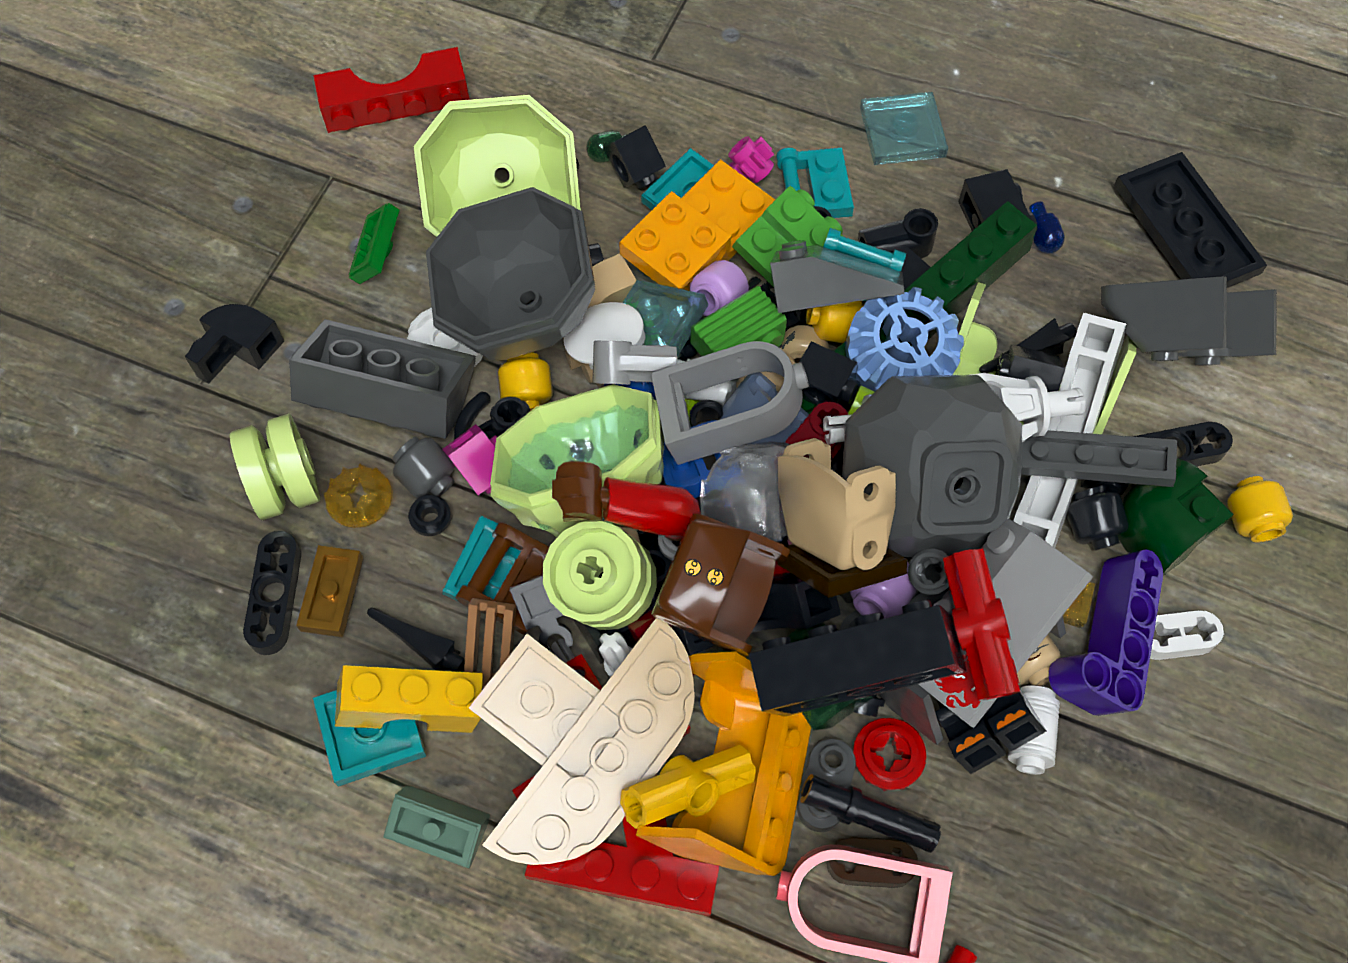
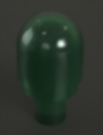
(598, 141)

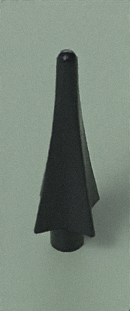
(1048, 339)
(434, 649)

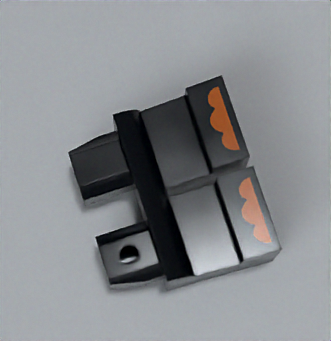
(1007, 720)

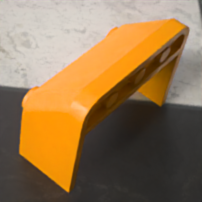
(753, 823)

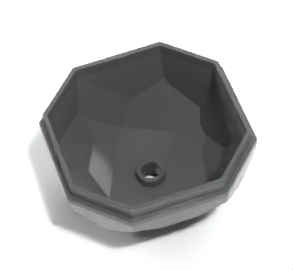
(500, 260)
(930, 437)

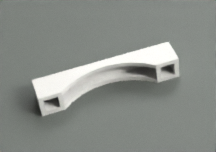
(1090, 369)

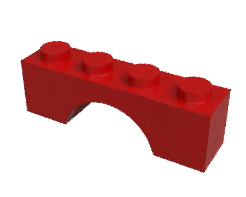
(353, 102)

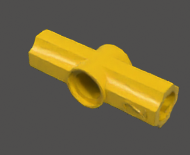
(687, 786)

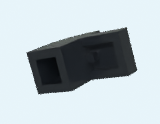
(230, 333)

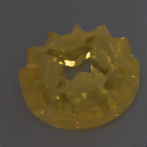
(370, 506)

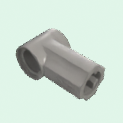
(622, 362)

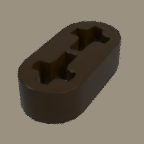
(869, 875)

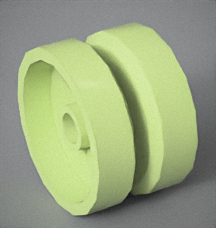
(268, 469)
(578, 560)

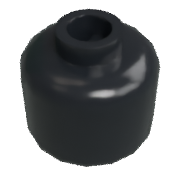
(1097, 517)

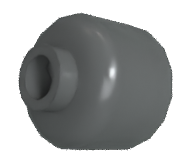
(423, 467)

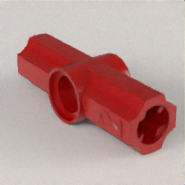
(981, 624)

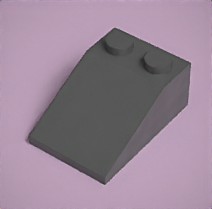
(823, 277)

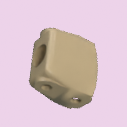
(832, 514)

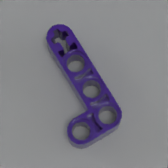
(1116, 666)

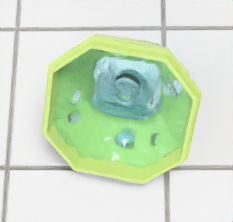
(602, 426)

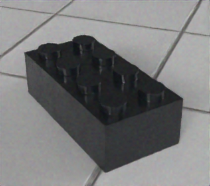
(858, 660)

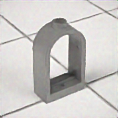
(716, 368)

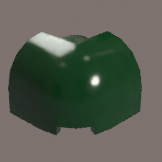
(1172, 518)

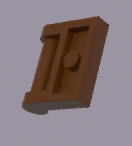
(526, 566)

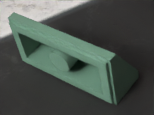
(436, 825)

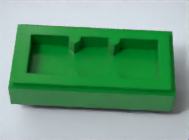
(374, 243)

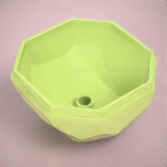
(478, 136)

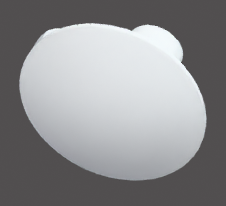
(606, 323)

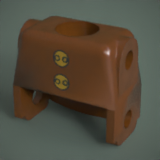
(719, 582)

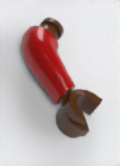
(633, 504)

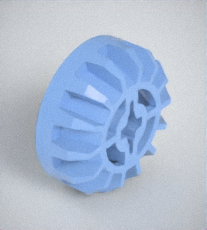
(883, 360)

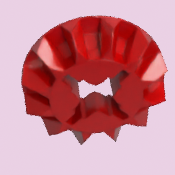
(906, 743)

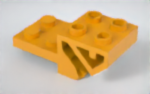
(695, 230)

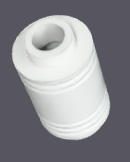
(1040, 752)

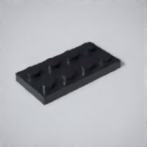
(1189, 222)

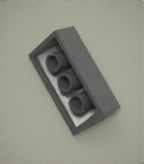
(381, 378)

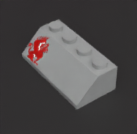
(1035, 592)

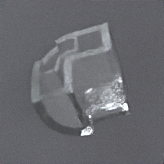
(745, 489)

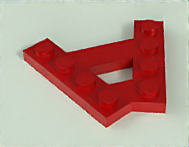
(634, 872)

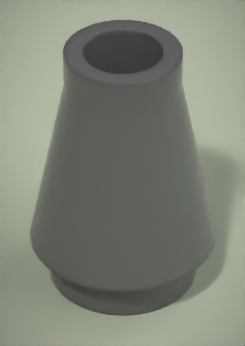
(920, 570)

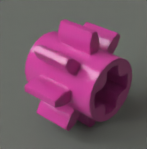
(752, 158)

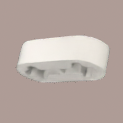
(1186, 645)

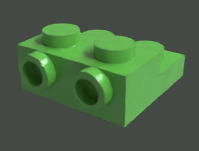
(784, 221)

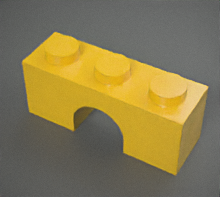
(378, 695)

